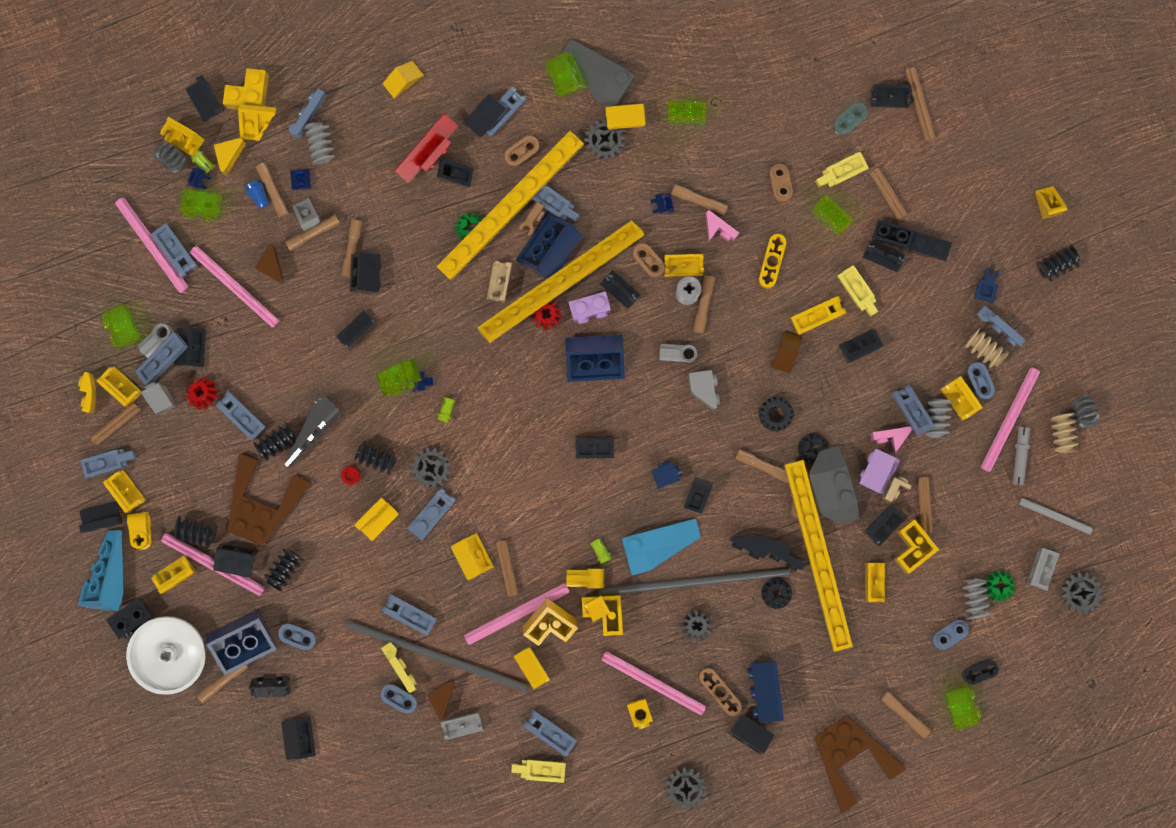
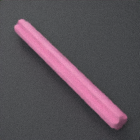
(151, 244)
(234, 286)
(1010, 419)
(208, 561)
(515, 614)
(653, 683)

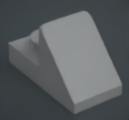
(306, 214)

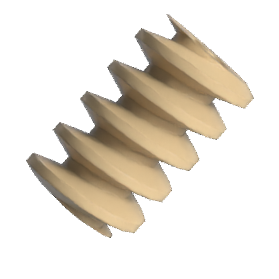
(986, 349)
(1064, 433)

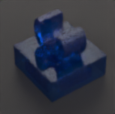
(196, 177)
(300, 179)
(664, 203)
(426, 381)

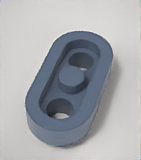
(981, 380)
(950, 634)
(297, 637)
(399, 697)

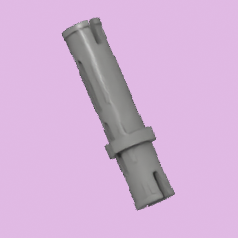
(1021, 455)

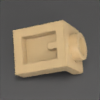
(892, 490)

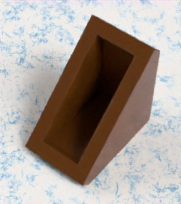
(270, 264)
(787, 352)
(440, 698)

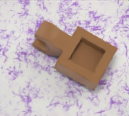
(535, 215)

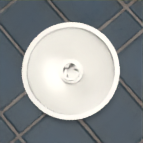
(166, 655)

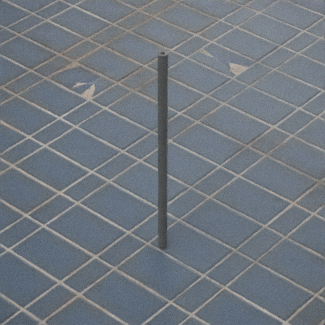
(693, 582)
(436, 655)

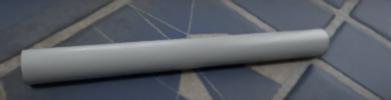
(1056, 516)

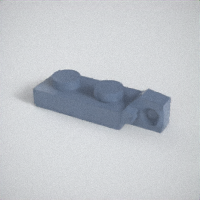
(556, 204)
(1000, 326)
(106, 462)

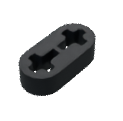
(981, 676)

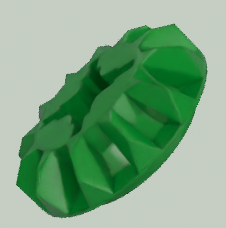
(462, 223)
(993, 579)

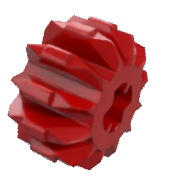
(553, 313)
(202, 386)

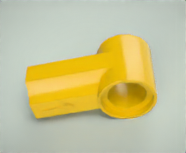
(585, 578)

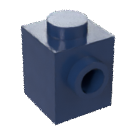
(666, 474)

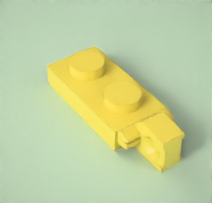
(843, 170)
(858, 290)
(399, 666)
(540, 770)

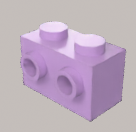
(590, 307)
(879, 471)

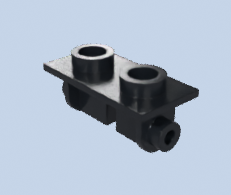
(883, 256)
(620, 289)
(261, 686)

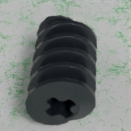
(1058, 263)
(275, 442)
(376, 457)
(194, 532)
(283, 569)

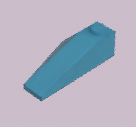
(653, 547)
(106, 583)

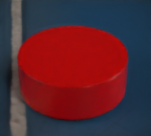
(350, 475)

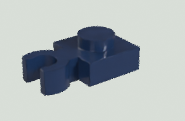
(986, 288)

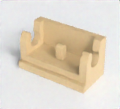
(499, 281)

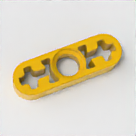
(770, 246)

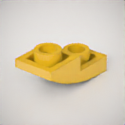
(87, 385)

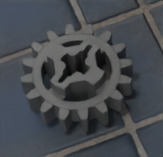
(596, 149)
(423, 473)
(1083, 600)
(694, 788)

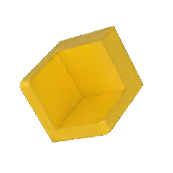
(597, 608)

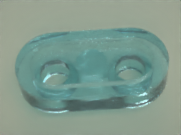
(849, 118)

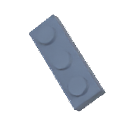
(161, 359)

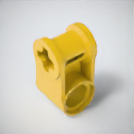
(139, 527)

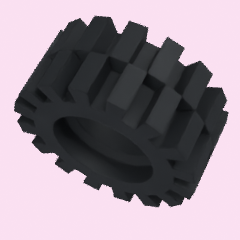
(776, 402)

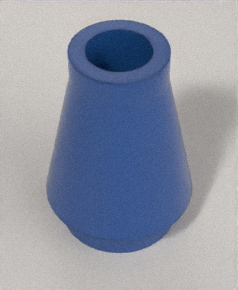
(257, 194)

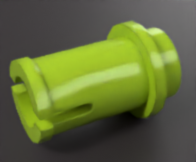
(202, 161)
(446, 409)
(600, 550)

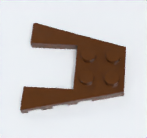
(255, 520)
(841, 744)

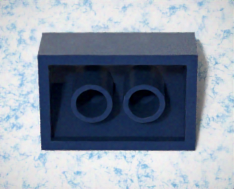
(549, 246)
(595, 358)
(240, 642)
(765, 691)

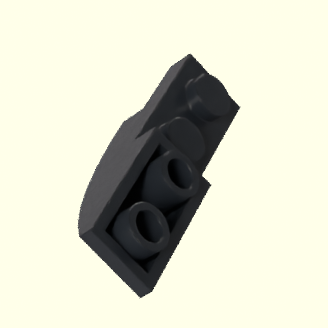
(912, 241)
(760, 546)

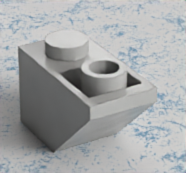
(703, 389)
(158, 398)

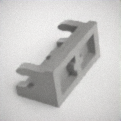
(1042, 568)
(462, 725)

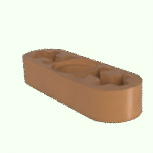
(733, 699)

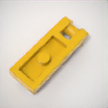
(817, 315)

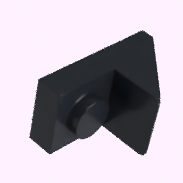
(454, 173)
(698, 495)

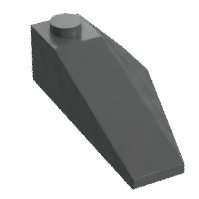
(601, 76)
(318, 421)

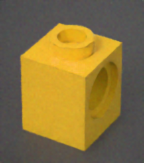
(633, 707)

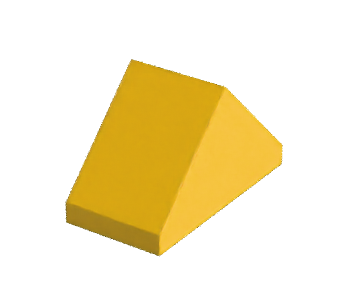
(402, 78)
(227, 153)
(1050, 202)

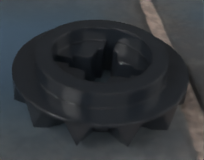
(804, 445)
(767, 594)

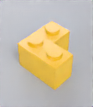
(252, 93)
(919, 547)
(549, 619)
(612, 622)

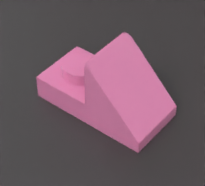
(716, 224)
(896, 435)

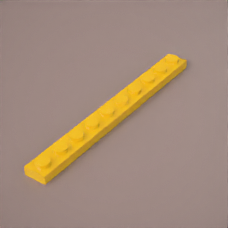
(510, 205)
(560, 281)
(818, 555)

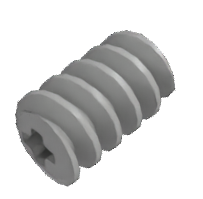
(318, 143)
(693, 285)
(938, 418)
(976, 598)

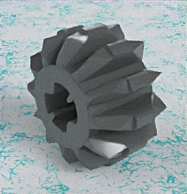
(169, 157)
(1085, 411)
(698, 619)

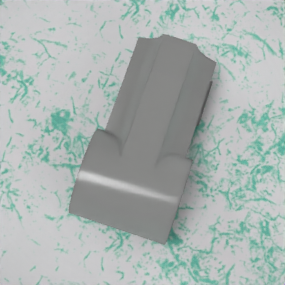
(154, 340)
(672, 352)

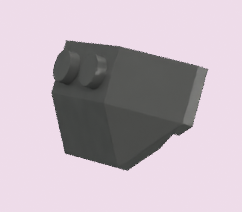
(833, 486)

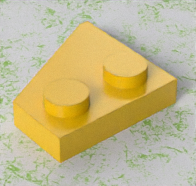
(254, 120)

